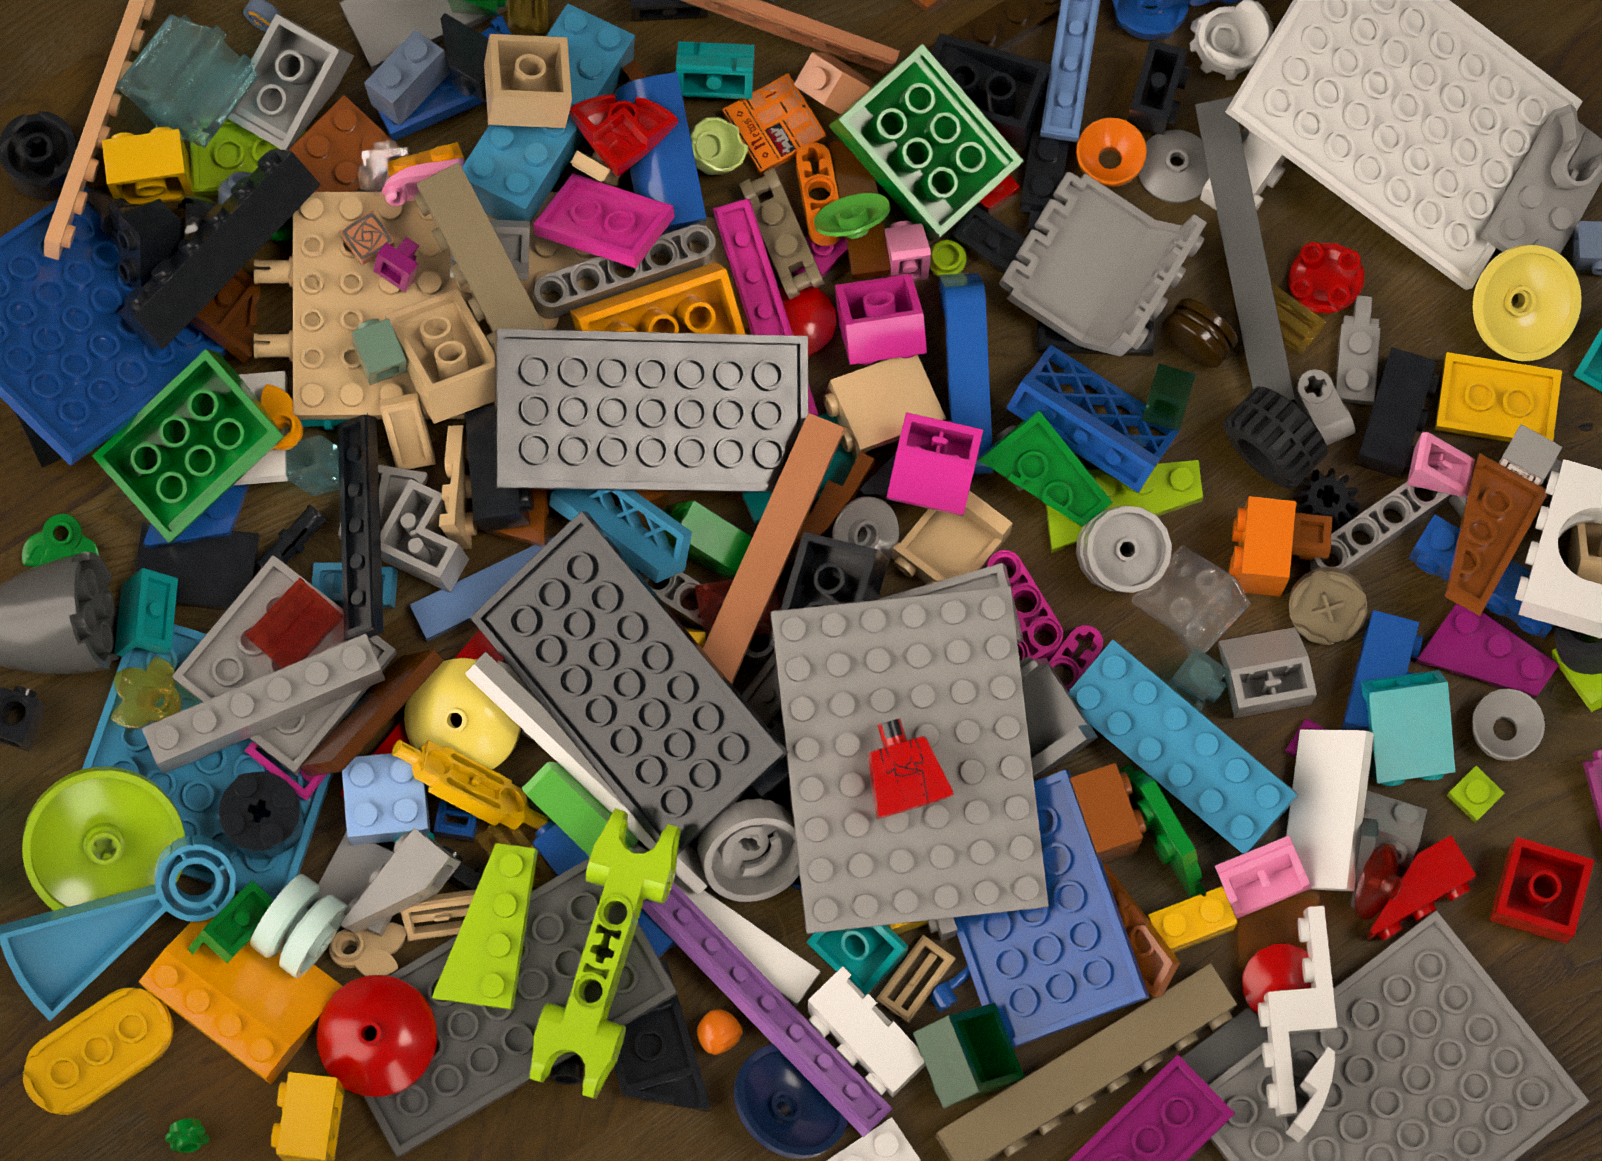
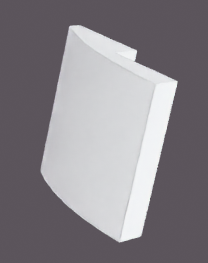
(1315, 1089)

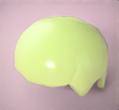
(717, 146)

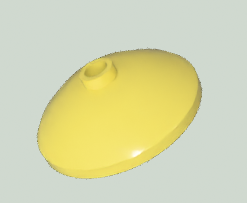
(1545, 306)
(485, 731)

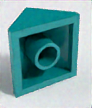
(864, 952)

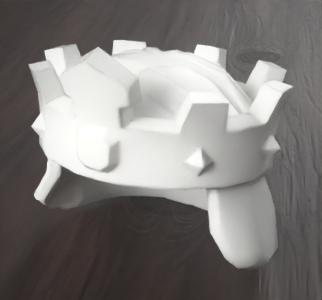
(1231, 37)

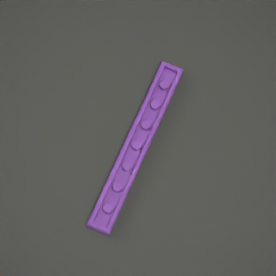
(769, 1010)

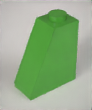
(570, 806)

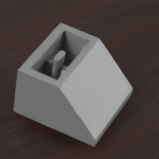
(1267, 672)

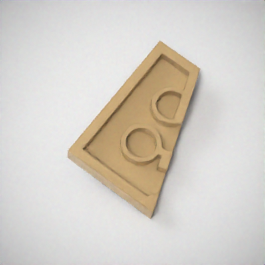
(459, 520)

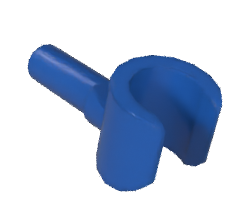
(943, 995)

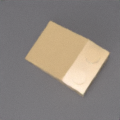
(446, 355)

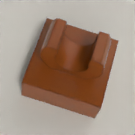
(1312, 536)

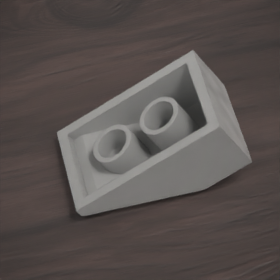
(294, 82)

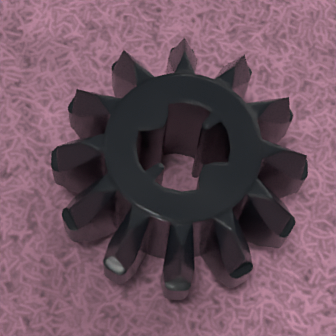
(1339, 497)

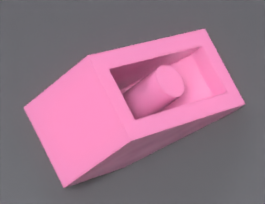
(908, 250)

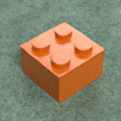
(1264, 545)

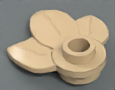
(372, 952)

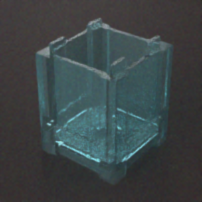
(188, 79)

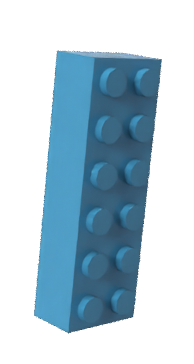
(520, 164)
(1181, 748)

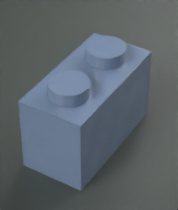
(407, 77)

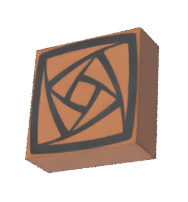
(366, 237)

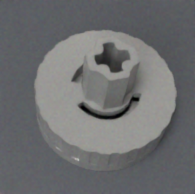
(742, 835)

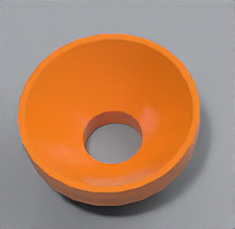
(1116, 136)

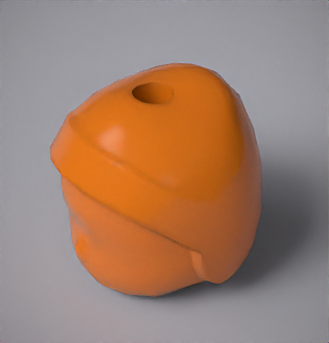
(718, 1031)

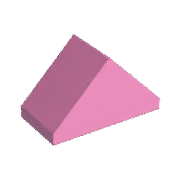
(1440, 467)

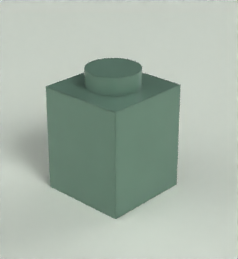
(378, 350)

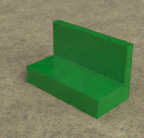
(235, 923)

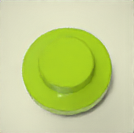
(947, 258)

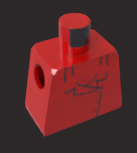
(904, 773)

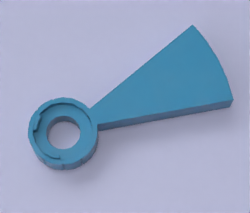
(69, 947)

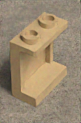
(875, 402)
(951, 544)

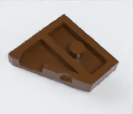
(232, 315)

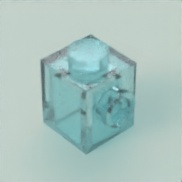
(314, 465)
(1200, 679)

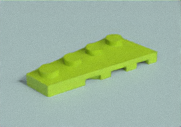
(491, 939)

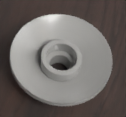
(1171, 182)
(875, 521)

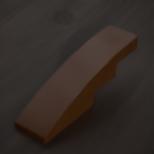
(868, 253)
(832, 502)

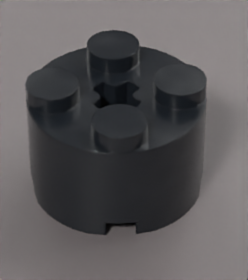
(35, 135)
(252, 794)

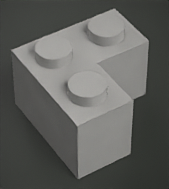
(414, 539)

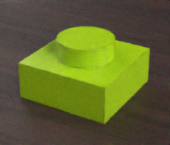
(1475, 794)

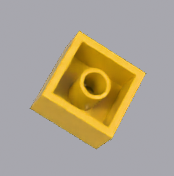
(148, 166)
(309, 1118)

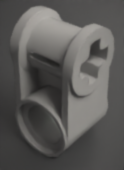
(1325, 410)

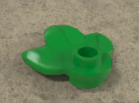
(46, 547)

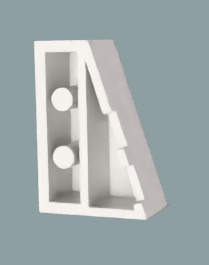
(864, 1034)

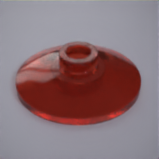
(1378, 881)

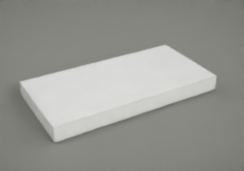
(1330, 804)

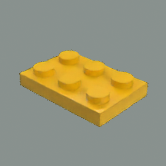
(1496, 397)

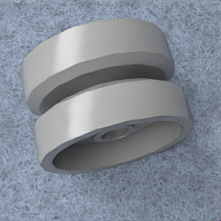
(1127, 572)

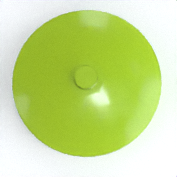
(97, 835)

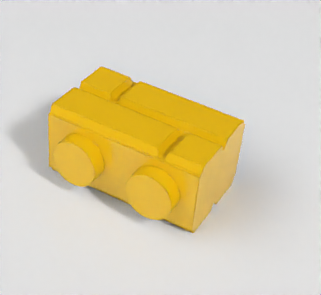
(1194, 920)

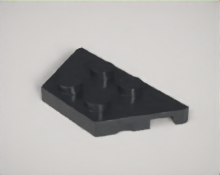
(660, 1060)

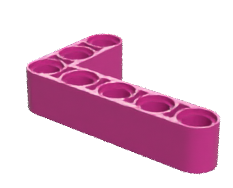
(1036, 620)

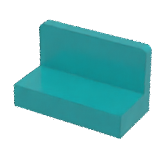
(146, 613)

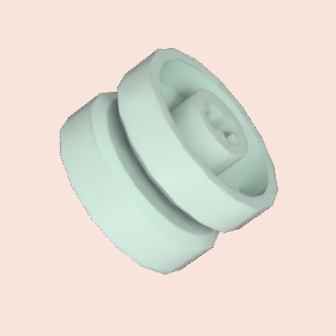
(298, 926)

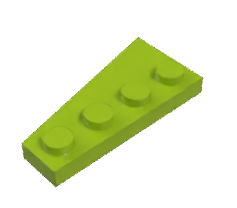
(1166, 490)

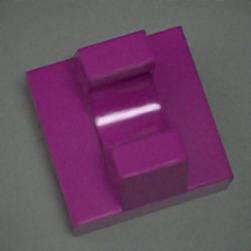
(398, 263)

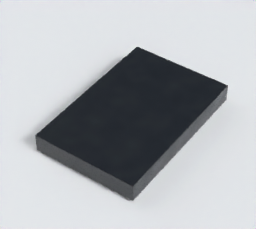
(207, 570)

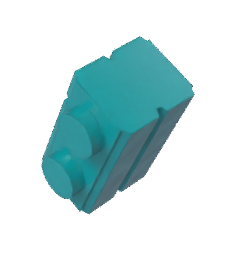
(715, 70)

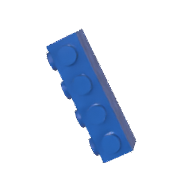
(1435, 556)

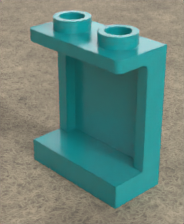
(1409, 727)

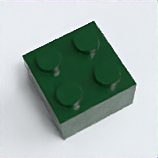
(968, 1055)

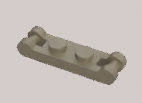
(782, 234)

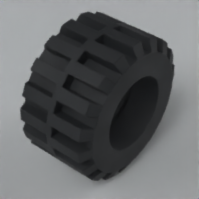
(1275, 437)

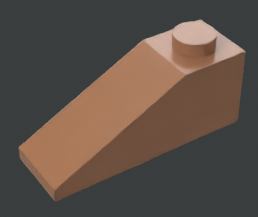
(832, 82)

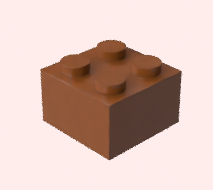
(1108, 813)

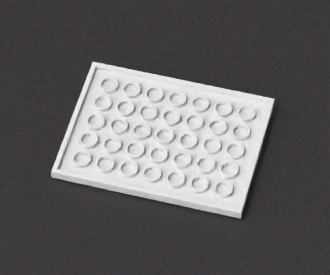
(1402, 117)

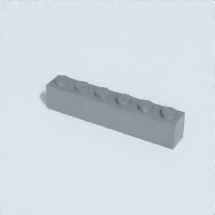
(263, 704)

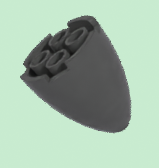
(59, 617)

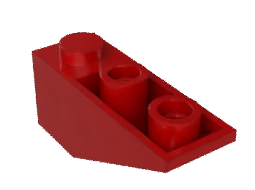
(1430, 877)

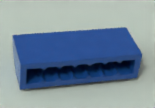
(670, 167)

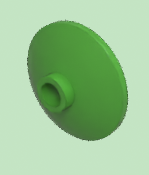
(852, 215)

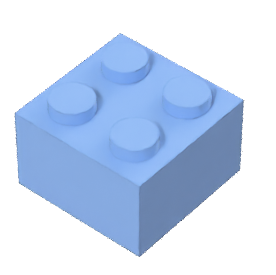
(383, 799)

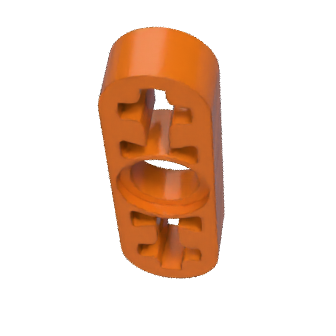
(807, 182)

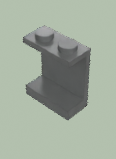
(1052, 716)

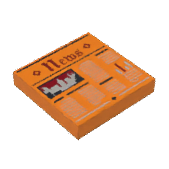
(774, 123)

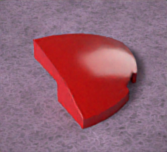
(622, 130)

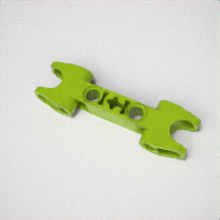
(582, 1025)

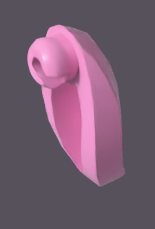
(403, 183)

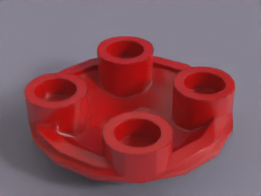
(1326, 277)
(811, 316)
(1271, 970)

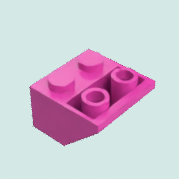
(934, 464)

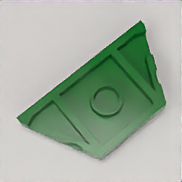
(1171, 840)

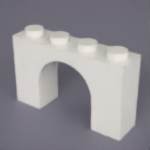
(1552, 590)

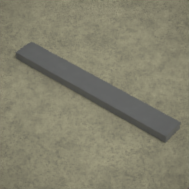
(1244, 247)

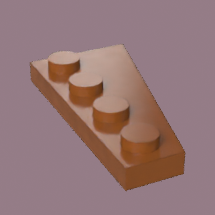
(1491, 529)

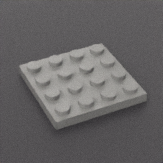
(230, 660)

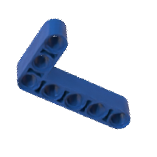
(967, 355)

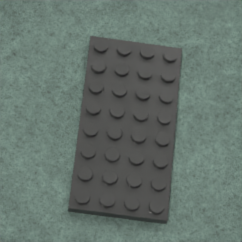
(489, 1049)

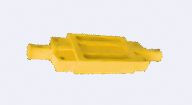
(469, 785)

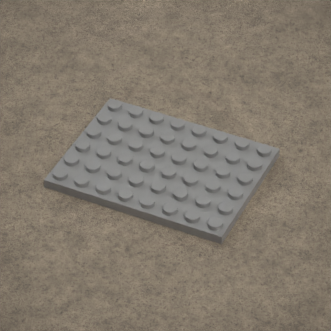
(949, 676)
(1421, 1072)

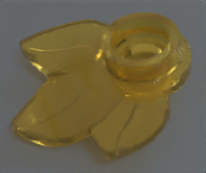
(142, 692)

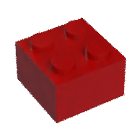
(1541, 890)

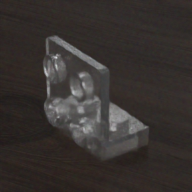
(1194, 600)

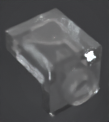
(375, 168)

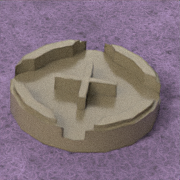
(1327, 605)

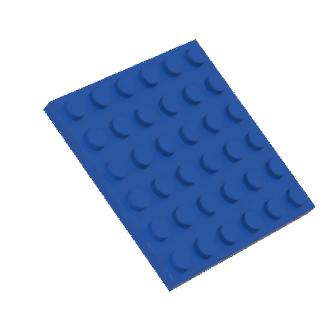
(63, 346)

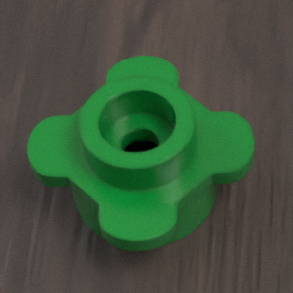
(187, 1135)

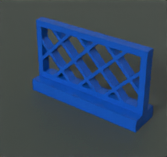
(1084, 429)

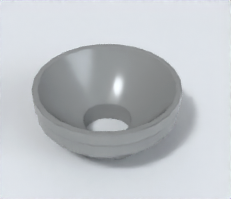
(1518, 709)

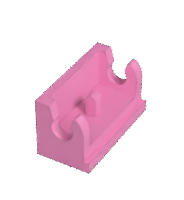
(1263, 876)

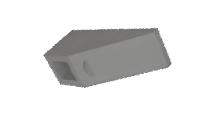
(409, 877)

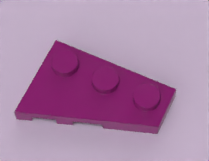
(1487, 652)

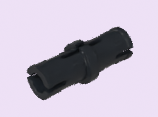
(295, 537)

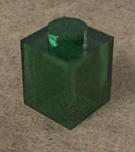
(1168, 397)

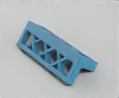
(643, 548)

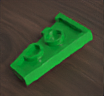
(1047, 468)

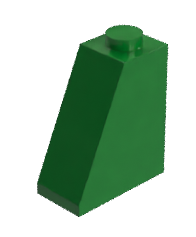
(713, 540)

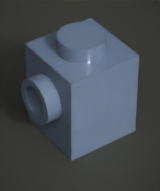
(1587, 246)

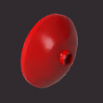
(403, 1039)

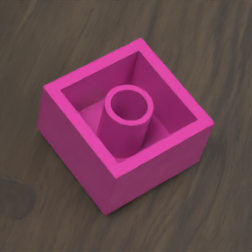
(881, 319)

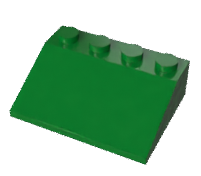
(926, 143)
(189, 444)

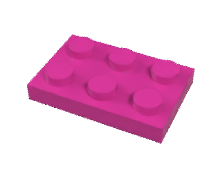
(604, 220)

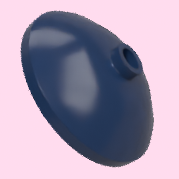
(772, 1083)

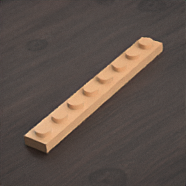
(105, 104)

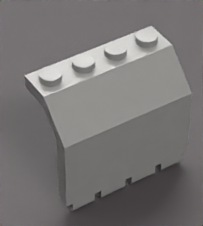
(1099, 266)

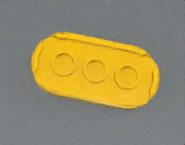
(97, 1051)

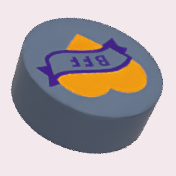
(260, 13)

